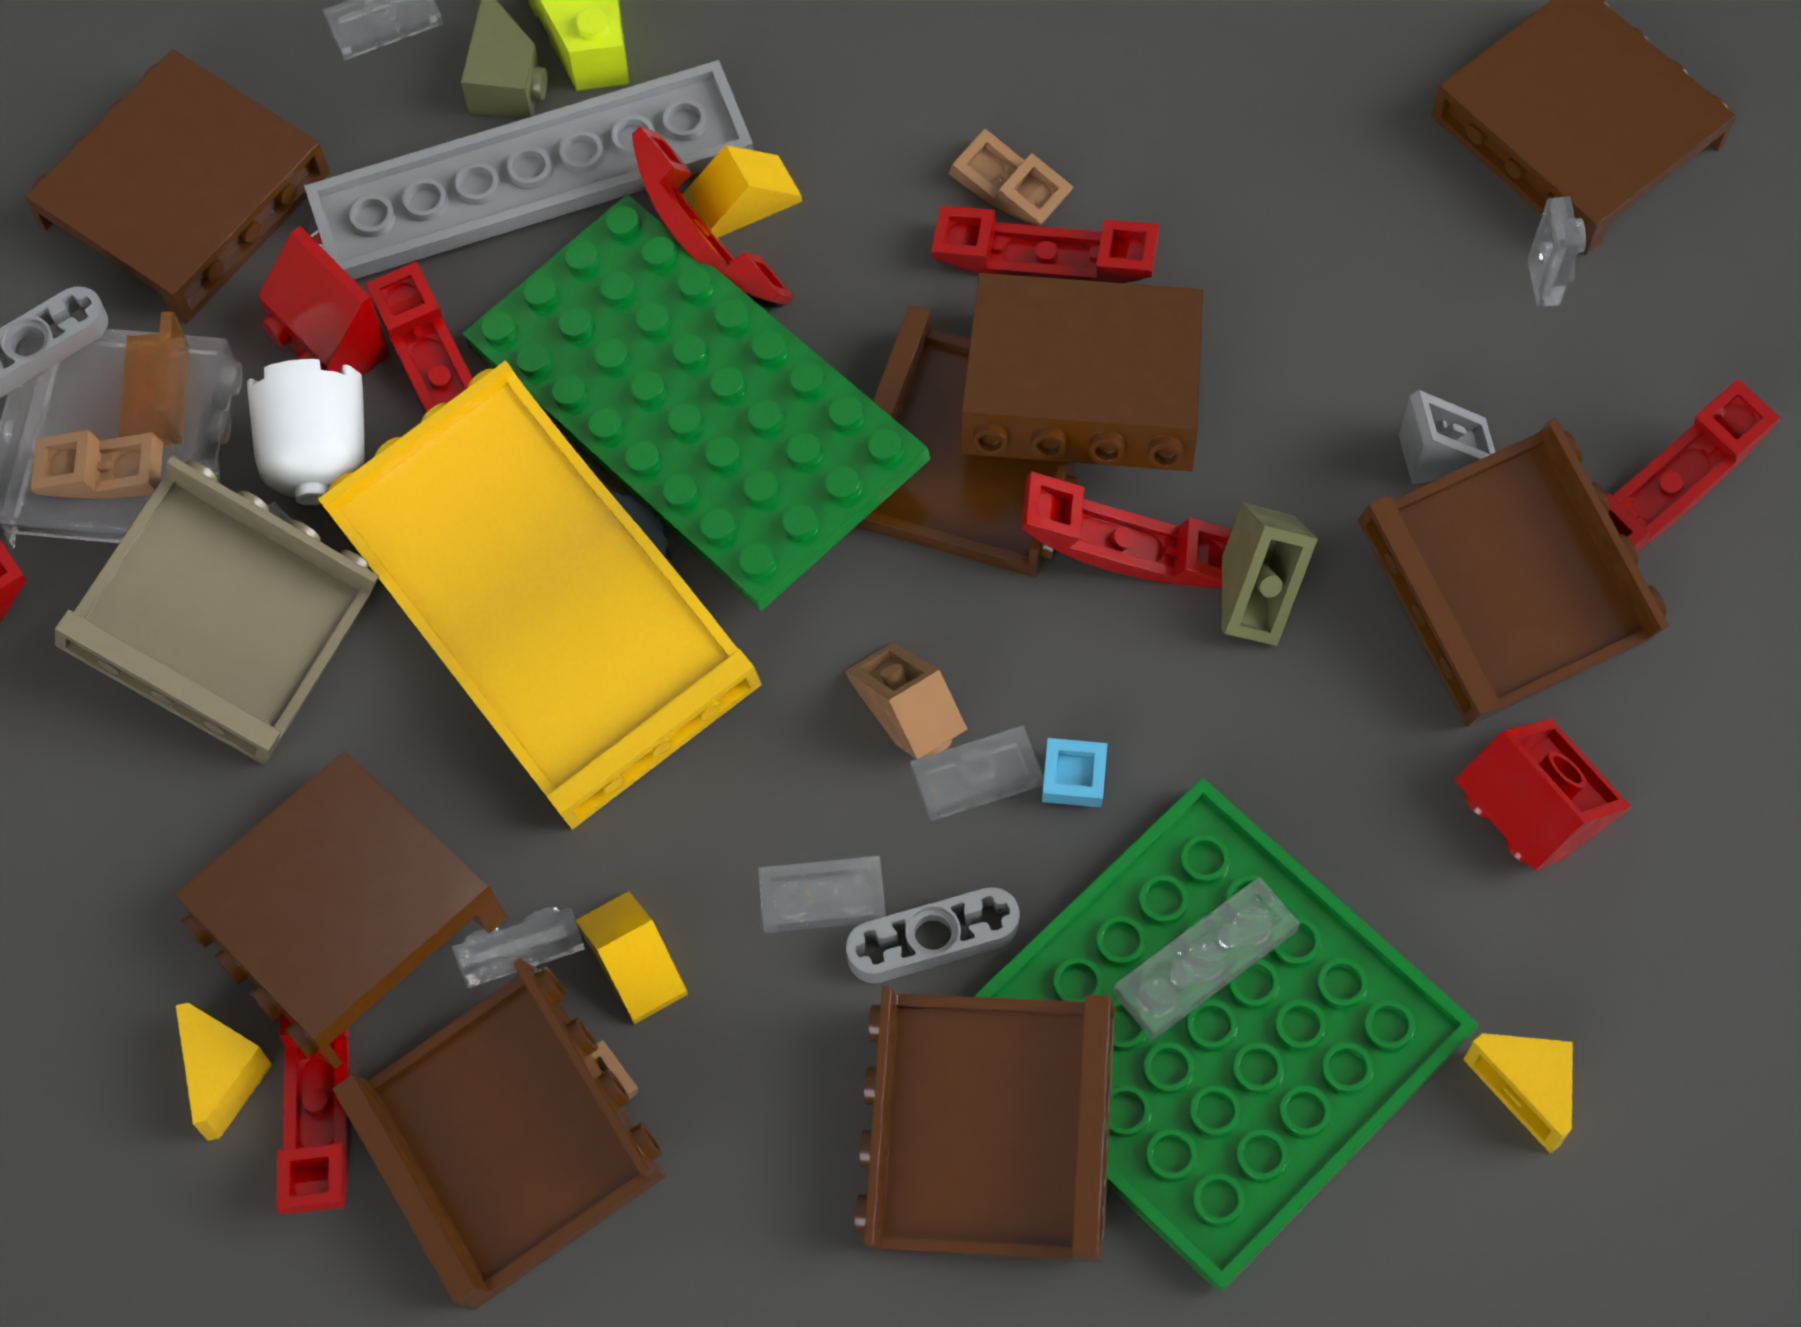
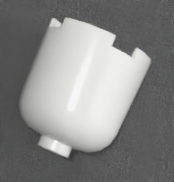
(306, 427)

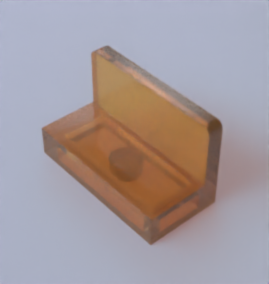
(155, 382)

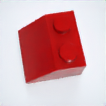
(320, 309)
(1540, 793)

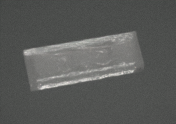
(1205, 958)

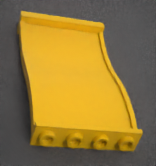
(540, 593)

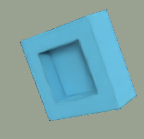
(1074, 772)

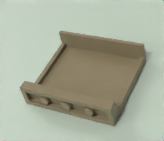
(218, 610)

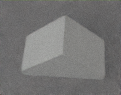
(1441, 437)

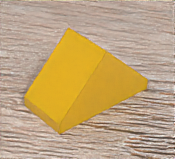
(741, 189)
(632, 956)
(219, 1069)
(1531, 1081)

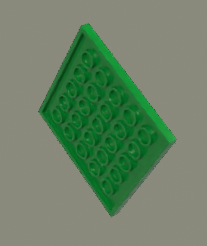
(1272, 1077)

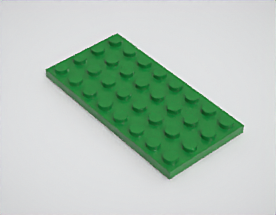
(698, 401)

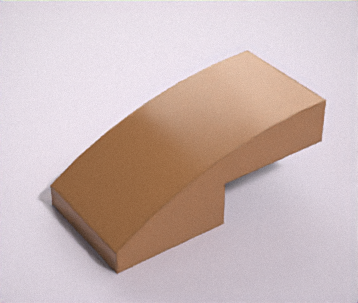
(1005, 180)
(94, 468)

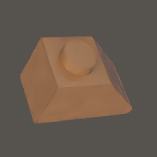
(908, 700)

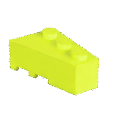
(586, 40)

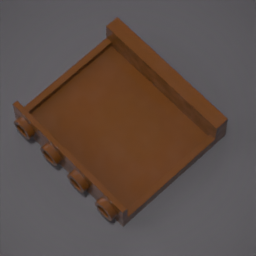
(1580, 112)
(180, 182)
(1083, 372)
(955, 499)
(1514, 573)
(332, 903)
(988, 1126)
(502, 1137)

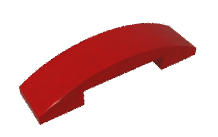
(662, 176)
(981, 245)
(419, 335)
(1691, 464)
(1121, 539)
(315, 1130)

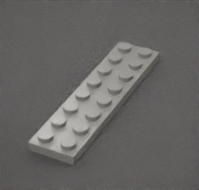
(520, 171)

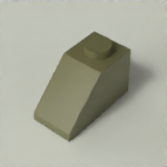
(501, 67)
(1263, 572)

